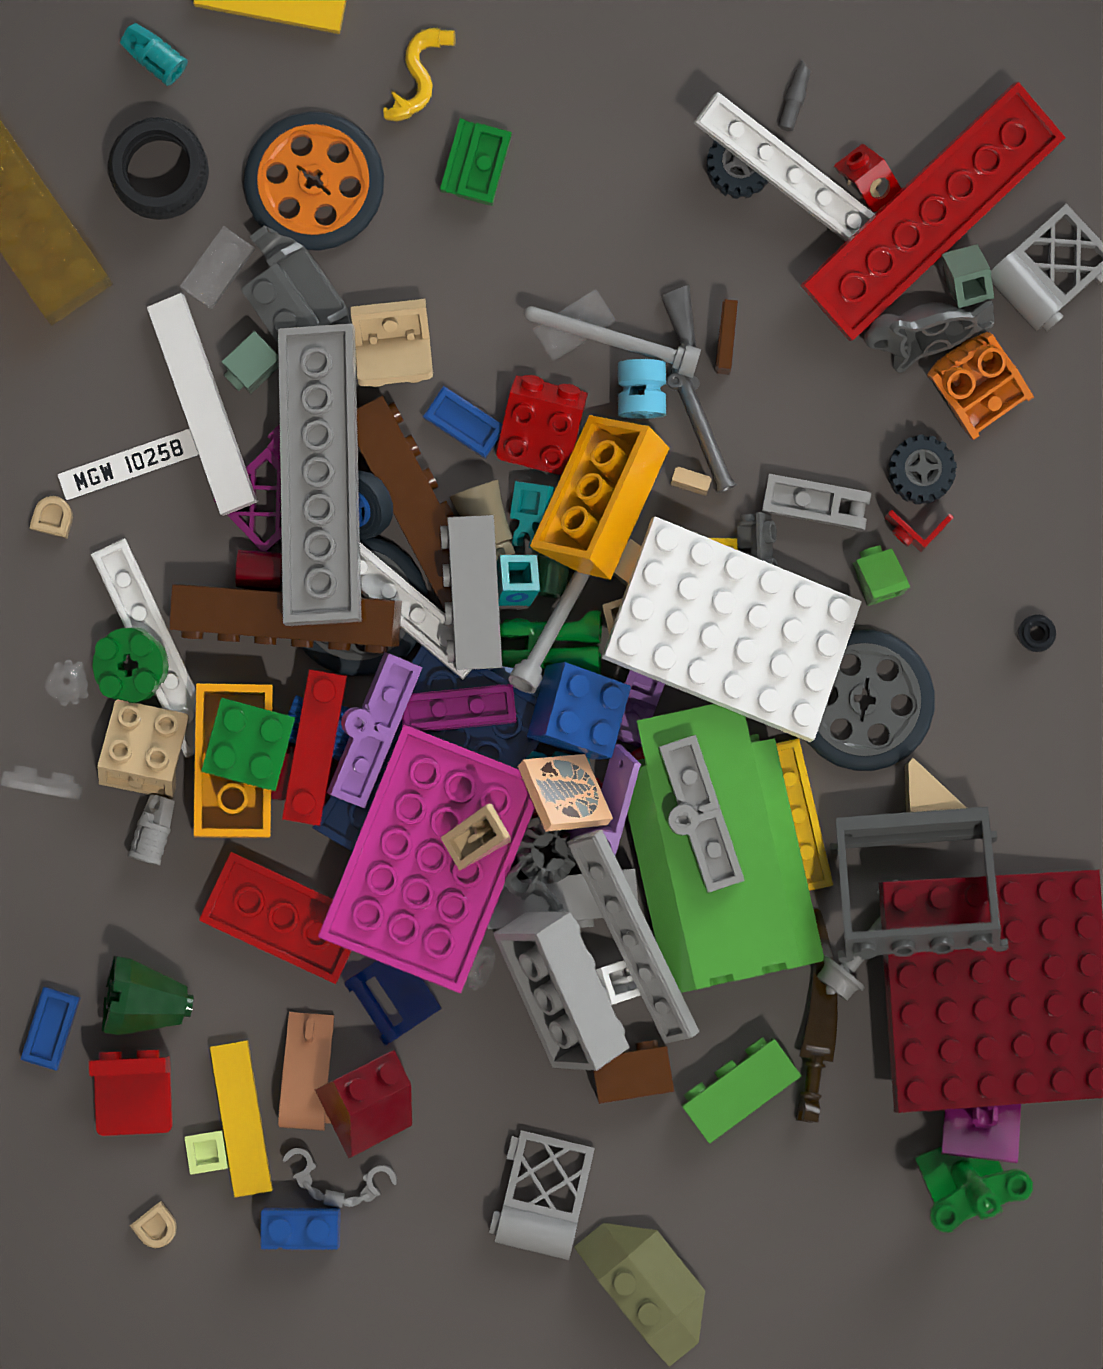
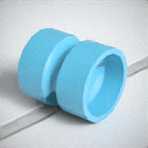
(642, 375)

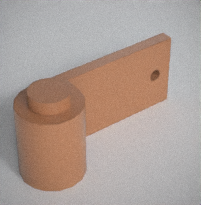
(305, 1070)

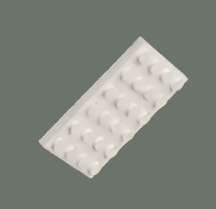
(731, 629)

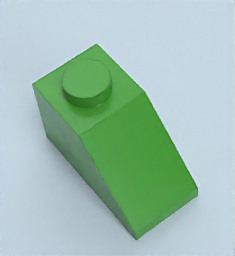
(880, 575)

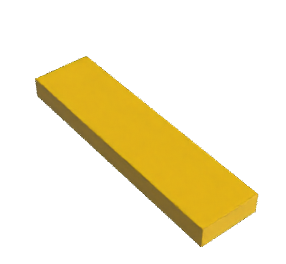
(311, 14)
(804, 815)
(241, 1118)

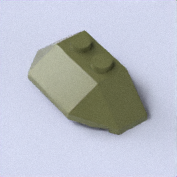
(647, 1285)

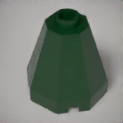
(142, 999)

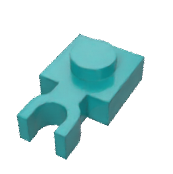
(529, 507)

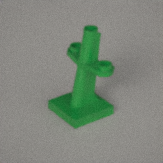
(968, 1187)

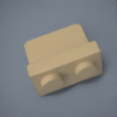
(392, 343)

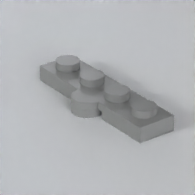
(700, 814)

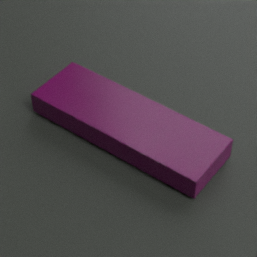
(460, 708)

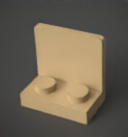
(142, 749)

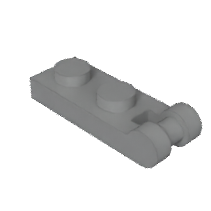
(815, 502)

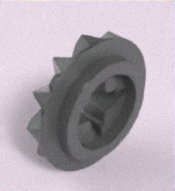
(533, 861)

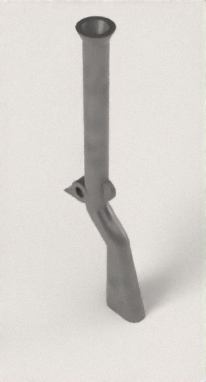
(680, 311)

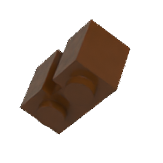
(635, 1074)

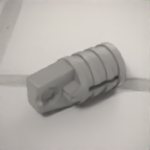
(152, 830)

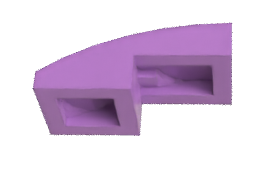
(640, 705)

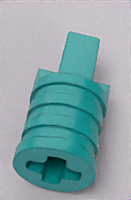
(153, 54)

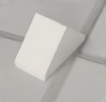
(618, 982)

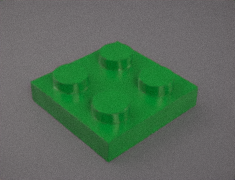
(248, 744)

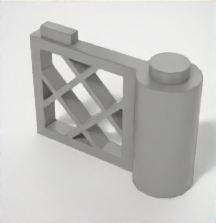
(1030, 288)
(536, 1226)

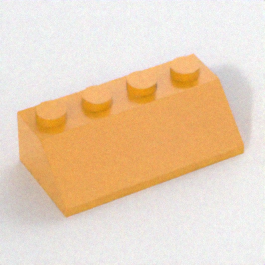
(600, 496)

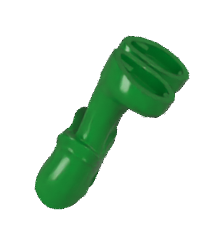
(584, 630)

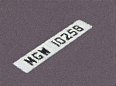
(128, 464)

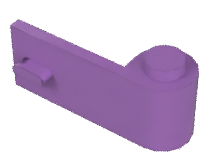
(617, 791)

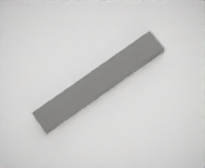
(633, 936)

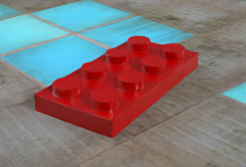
(274, 916)

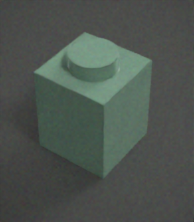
(968, 276)
(250, 363)

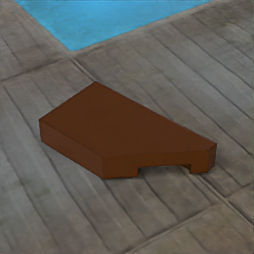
(726, 337)

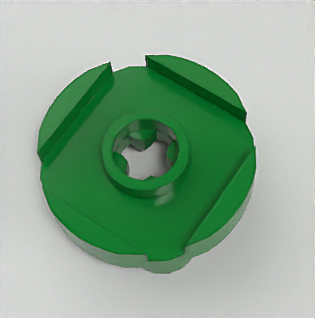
(109, 659)

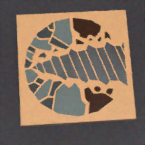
(565, 792)

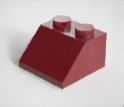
(368, 1103)

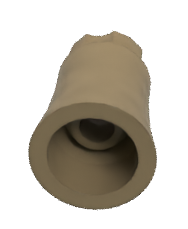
(486, 501)

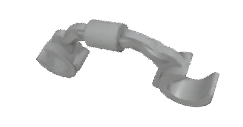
(335, 1198)

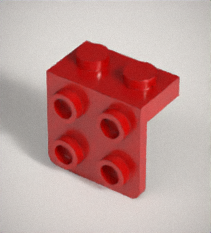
(541, 424)
(132, 1093)

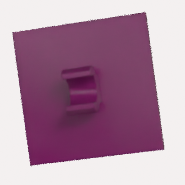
(983, 1132)

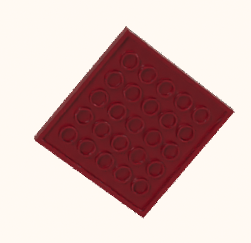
(990, 1021)

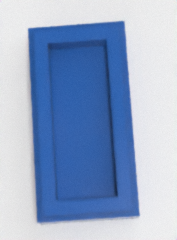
(464, 422)
(50, 1028)

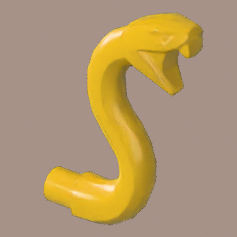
(426, 38)

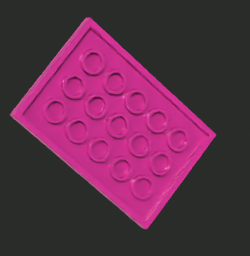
(401, 886)

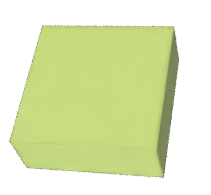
(206, 1152)

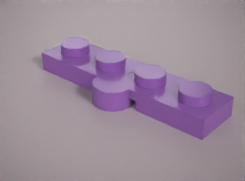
(373, 729)

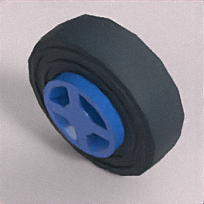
(374, 505)

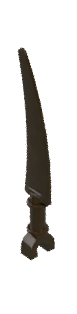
(819, 1034)

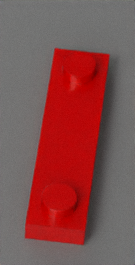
(314, 747)

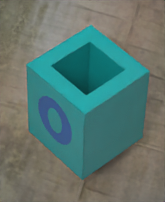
(517, 579)

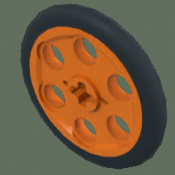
(324, 132)

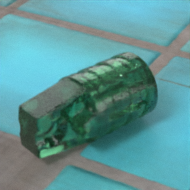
(551, 577)

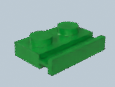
(476, 162)

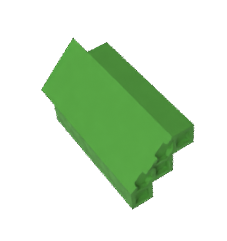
(746, 926)

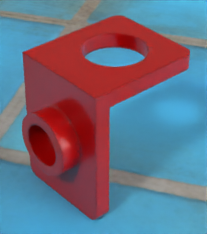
(863, 168)
(908, 536)

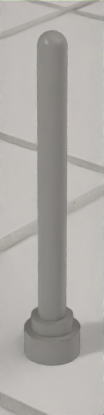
(682, 359)
(527, 674)

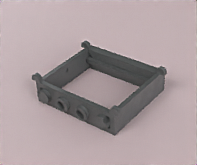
(912, 829)

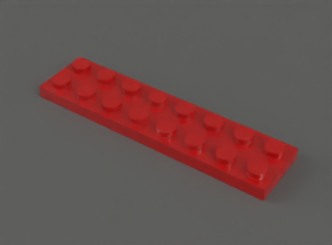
(933, 211)

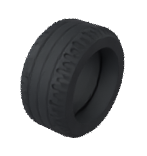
(137, 136)

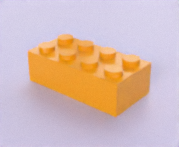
(223, 805)

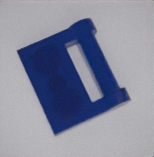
(406, 992)

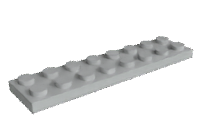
(319, 475)

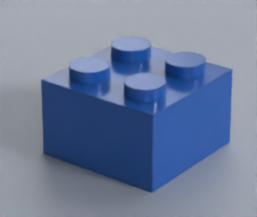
(579, 711)

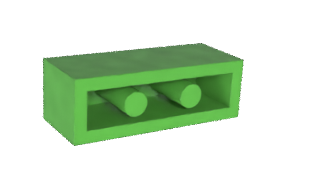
(740, 1088)

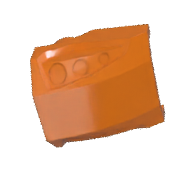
(979, 382)

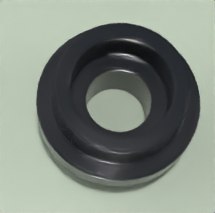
(1045, 625)

